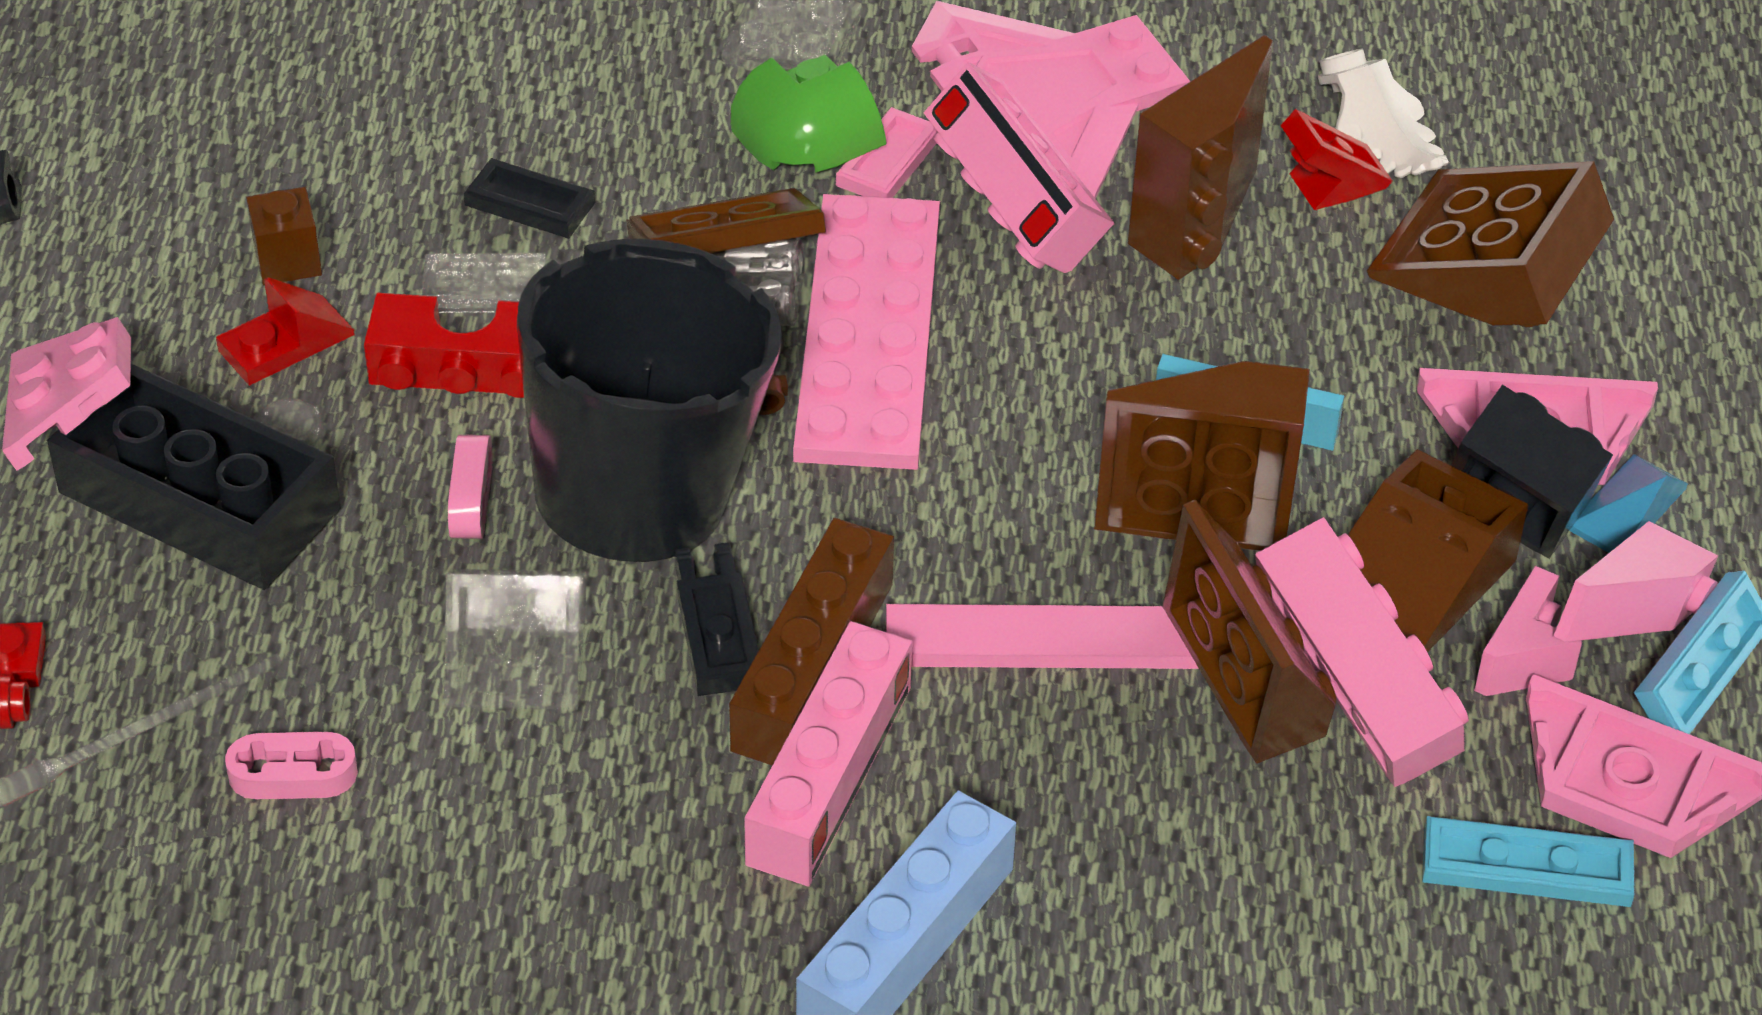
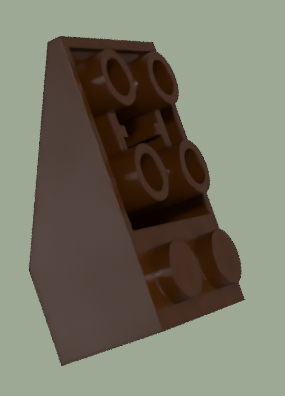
(1436, 542)

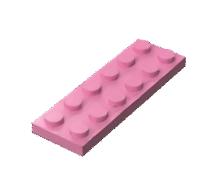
(868, 333)

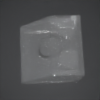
(514, 638)

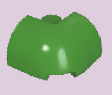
(806, 114)

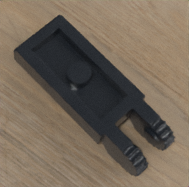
(715, 621)

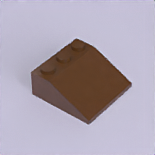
(1198, 161)
(1498, 240)
(1205, 437)
(1243, 642)

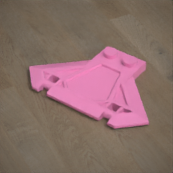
(1072, 84)

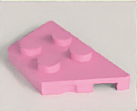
(63, 383)
(1604, 407)
(1632, 771)

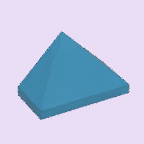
(1627, 502)

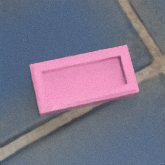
(889, 166)

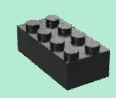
(198, 477)

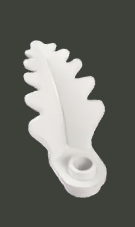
(1381, 114)

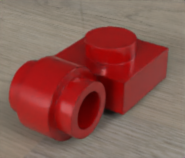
(21, 663)

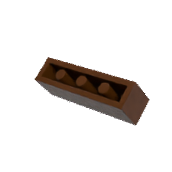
(839, 585)

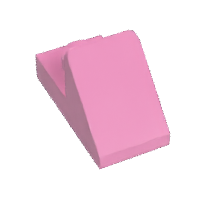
(1526, 641)

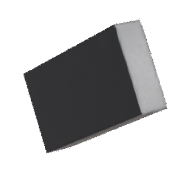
(529, 198)

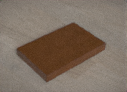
(732, 221)

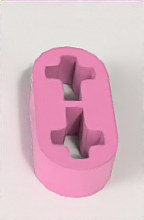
(470, 486)
(291, 765)

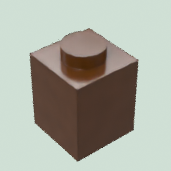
(284, 235)

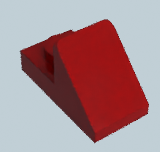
(1331, 163)
(291, 331)

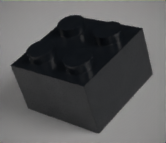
(1536, 461)

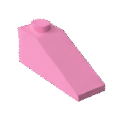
(1639, 587)

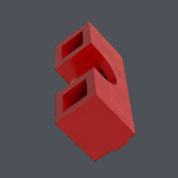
(413, 350)

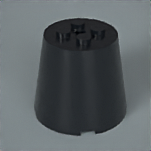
(641, 393)

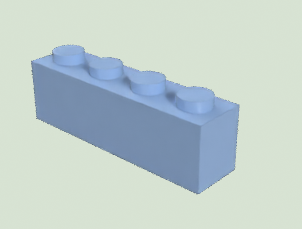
(911, 914)

